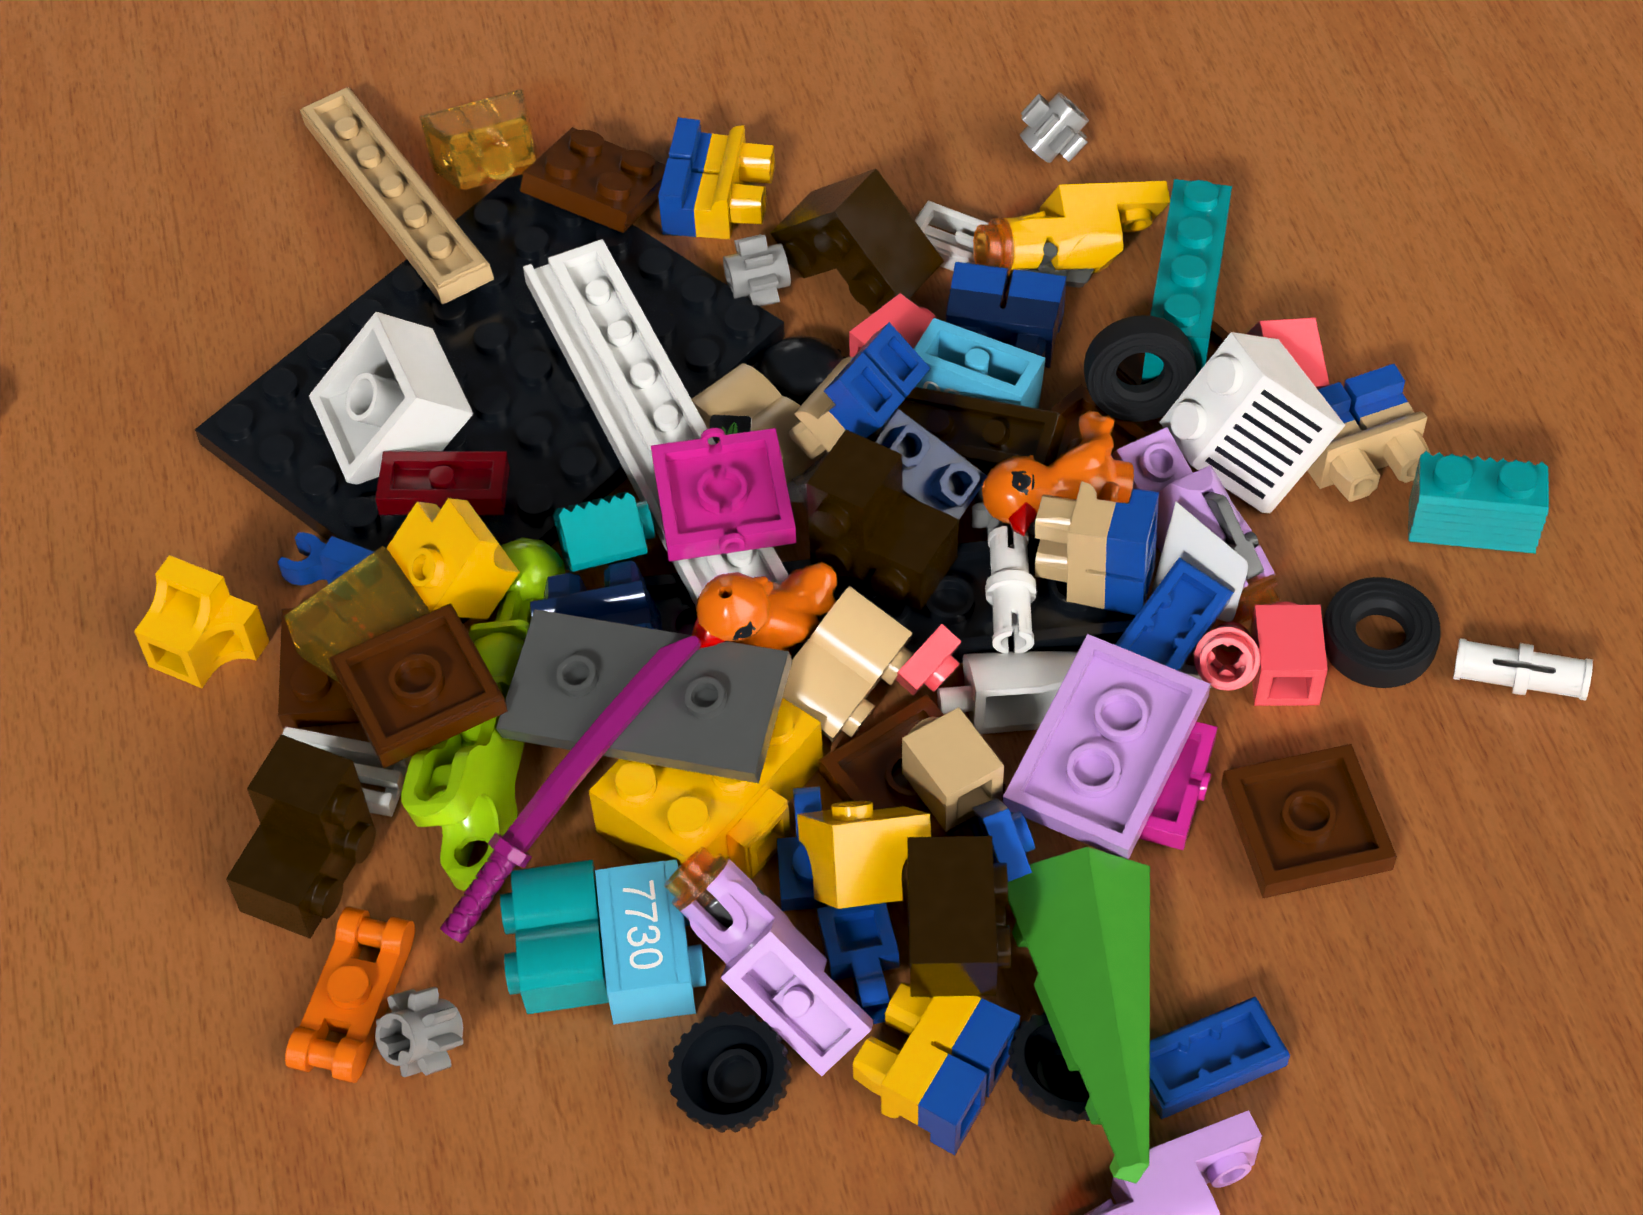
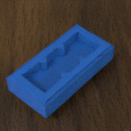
(1176, 616)
(1213, 1057)

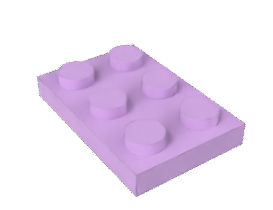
(1106, 746)

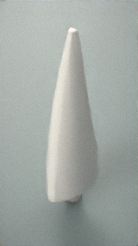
(1011, 688)

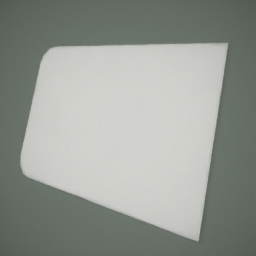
(1204, 551)

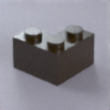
(863, 235)
(872, 529)
(306, 839)
(956, 916)

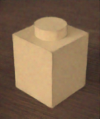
(951, 767)

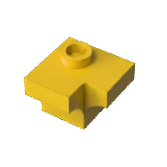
(453, 558)
(197, 624)
(859, 851)

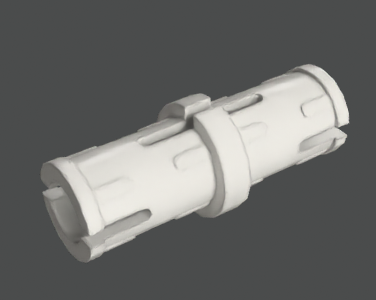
(1010, 591)
(1523, 669)

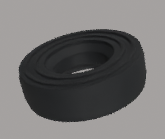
(1131, 337)
(1372, 665)

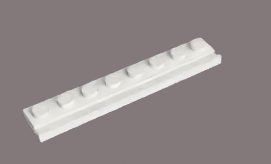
(629, 386)

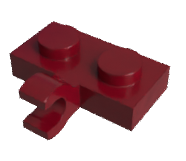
(441, 475)

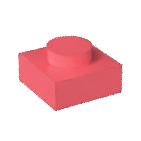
(931, 662)

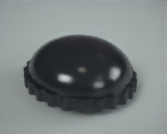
(798, 365)
(729, 1072)
(1043, 1073)

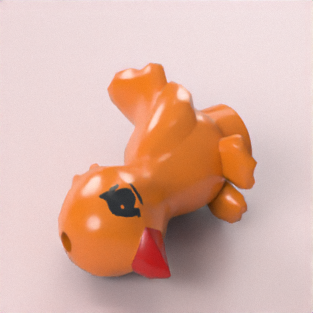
(1018, 483)
(763, 611)

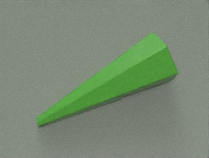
(1091, 947)

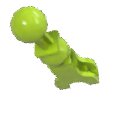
(476, 771)

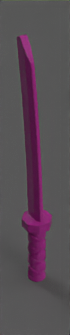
(513, 845)

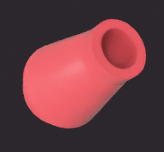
(1223, 668)

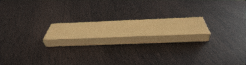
(397, 196)

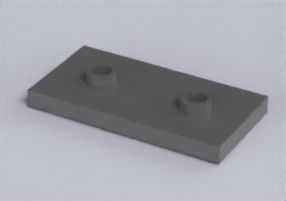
(704, 720)

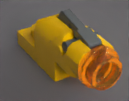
(1074, 230)

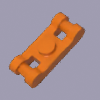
(351, 995)

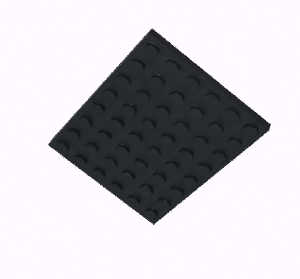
(506, 368)

